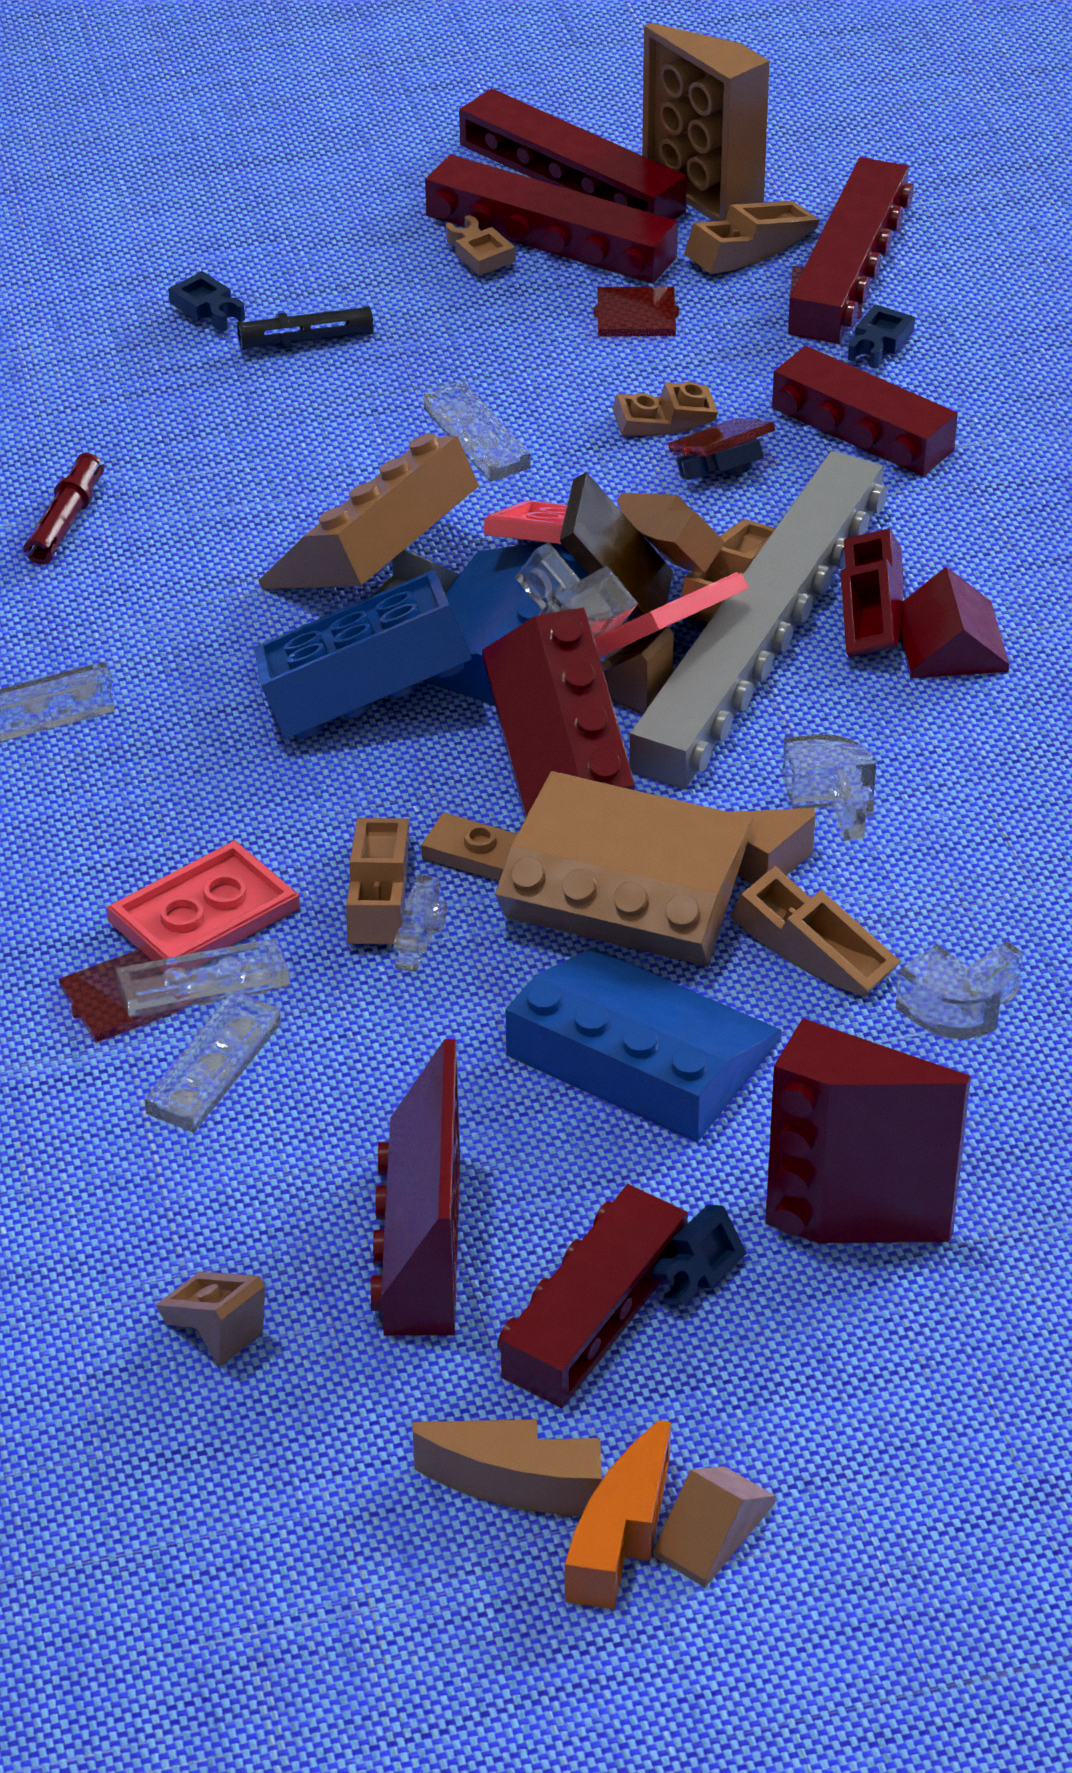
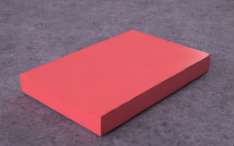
(528, 521)
(670, 613)
(204, 905)

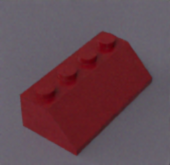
(555, 704)

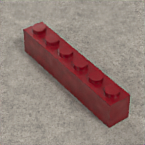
(568, 155)
(553, 218)
(850, 250)

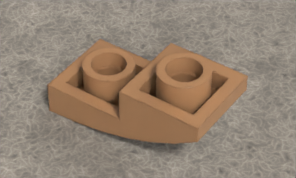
(676, 410)

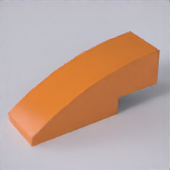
(619, 1520)

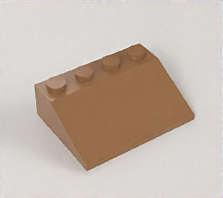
(706, 116)
(378, 518)
(624, 867)

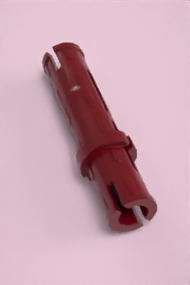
(70, 497)

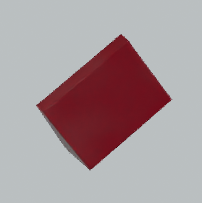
(950, 630)

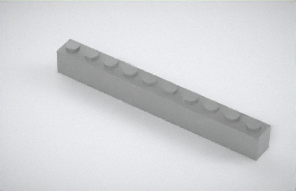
(754, 625)

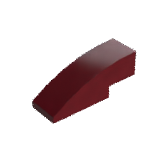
(872, 592)

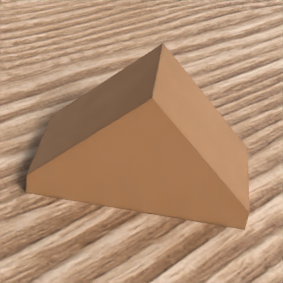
(640, 670)
(777, 839)
(710, 1522)

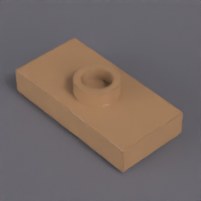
(468, 846)

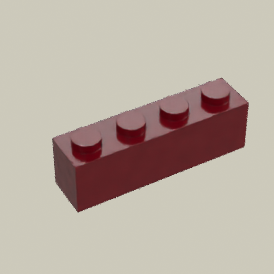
(864, 410)
(590, 1296)

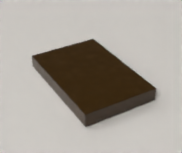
(603, 536)

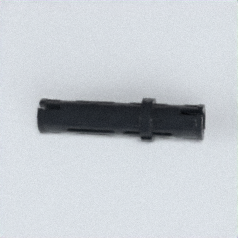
(253, 335)

